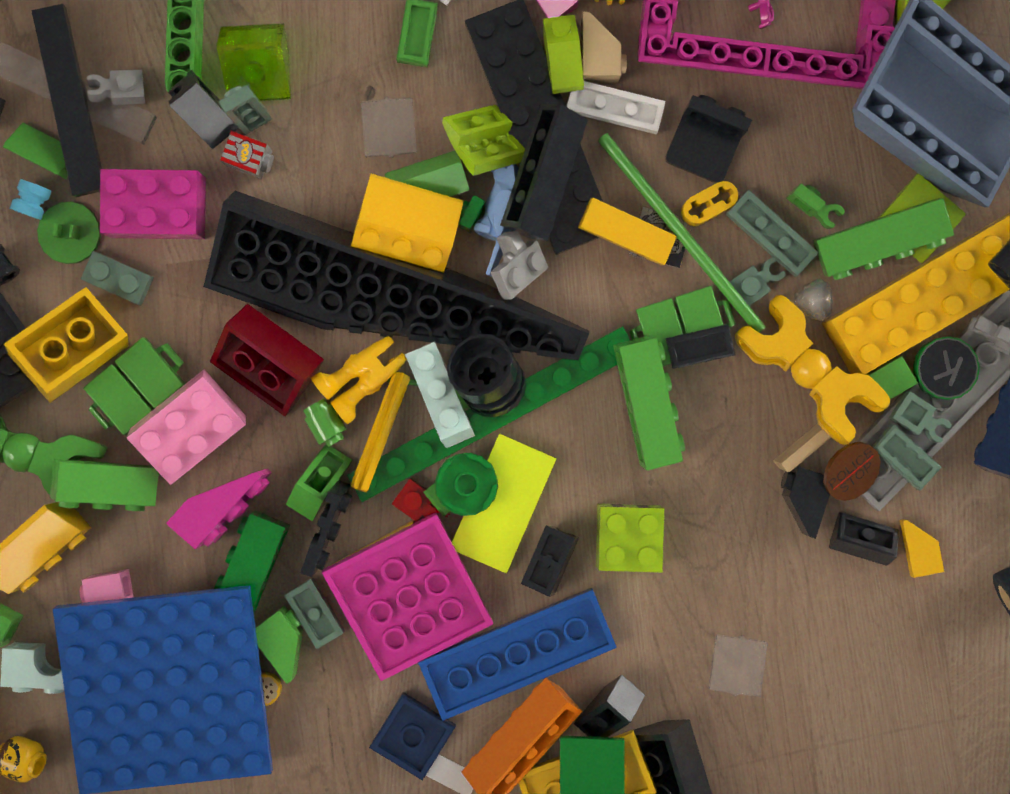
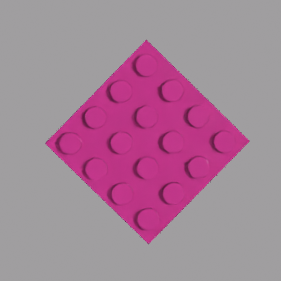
(407, 596)

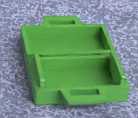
(696, 312)
(145, 378)

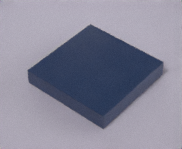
(412, 736)

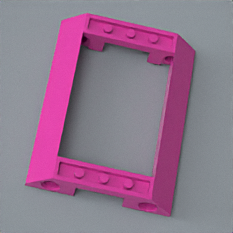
(766, 59)

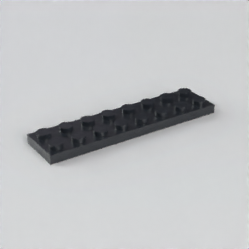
(520, 83)

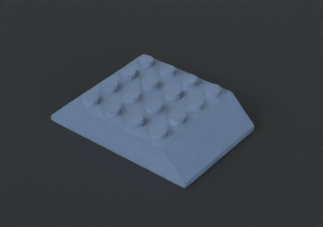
(940, 104)

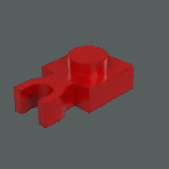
(414, 502)

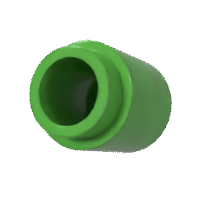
(324, 423)

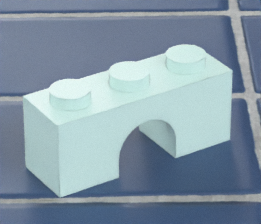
(439, 395)
(26, 668)

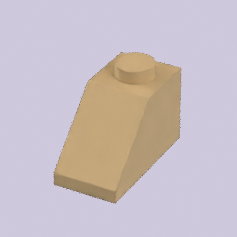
(600, 52)

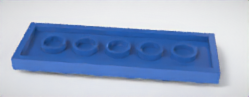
(517, 654)

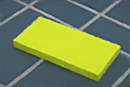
(497, 531)

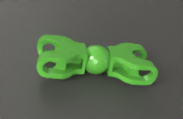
(27, 454)

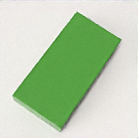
(417, 32)

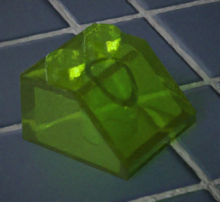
(256, 58)

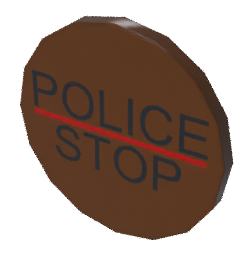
(851, 471)

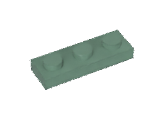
(244, 109)
(772, 233)

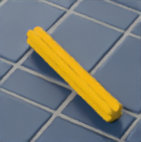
(380, 432)

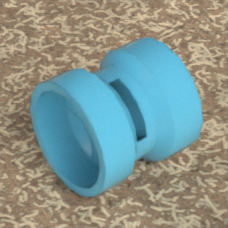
(30, 199)

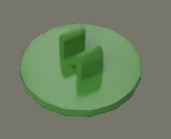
(69, 232)

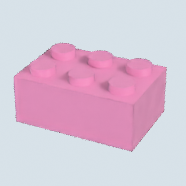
(187, 427)

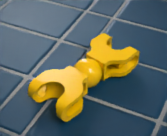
(812, 369)

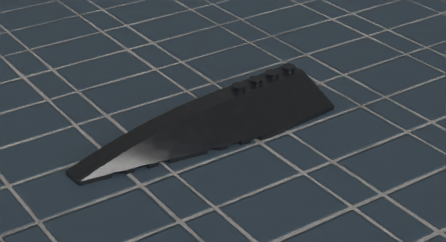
(319, 279)

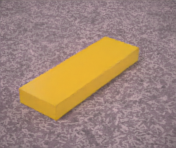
(627, 231)

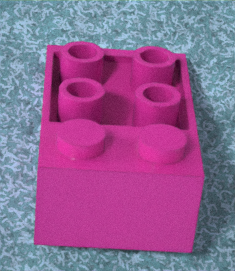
(204, 516)

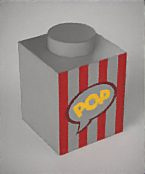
(247, 155)

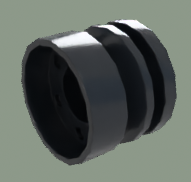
(486, 375)

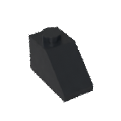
(805, 498)
(610, 709)

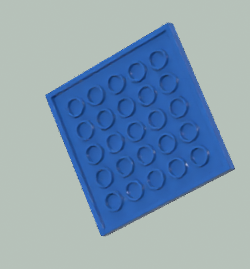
(163, 689)

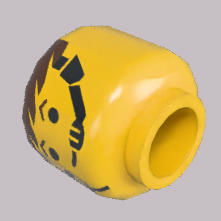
(21, 759)

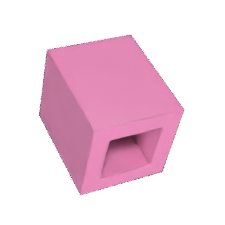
(106, 586)

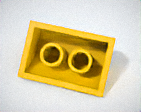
(407, 223)
(38, 545)

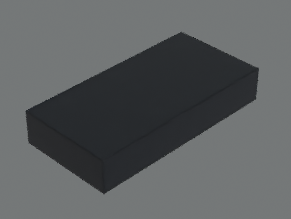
(700, 346)

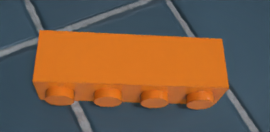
(522, 740)

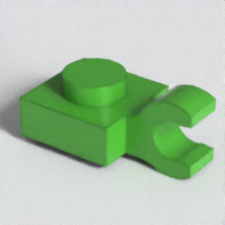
(809, 201)

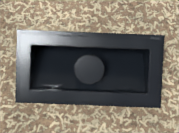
(864, 539)

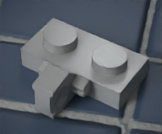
(520, 264)

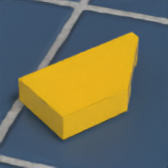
(921, 551)

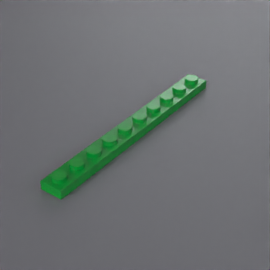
(539, 390)

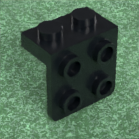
(707, 138)

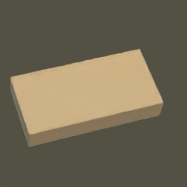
(802, 448)

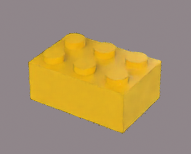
(67, 344)

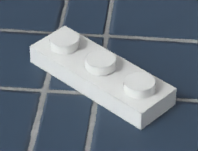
(617, 107)

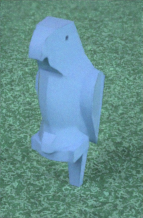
(495, 206)

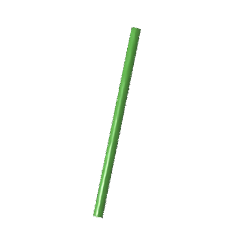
(681, 233)

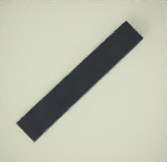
(68, 99)

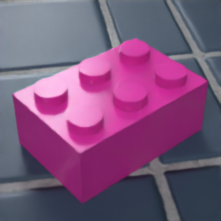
(152, 204)

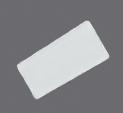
(450, 775)

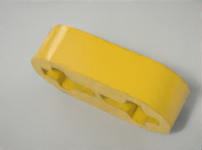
(705, 197)

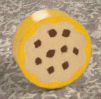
(271, 687)

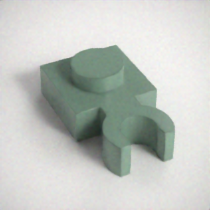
(753, 285)
(916, 416)

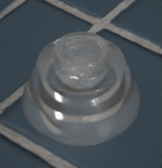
(815, 300)

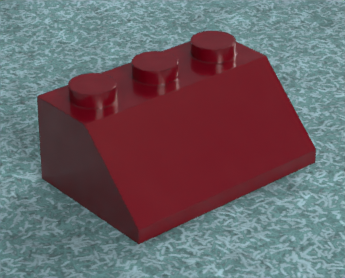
(265, 359)

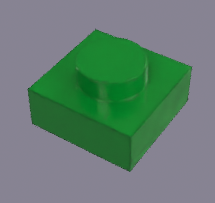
(470, 213)

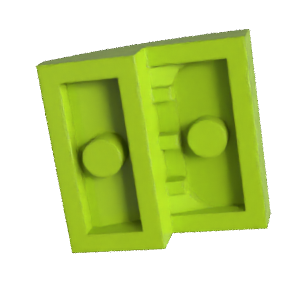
(483, 139)
(917, 192)

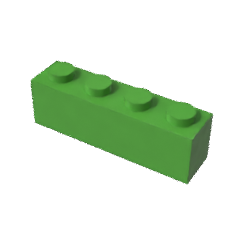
(884, 237)
(648, 402)

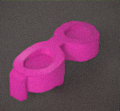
(766, 12)

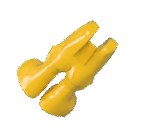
(371, 376)

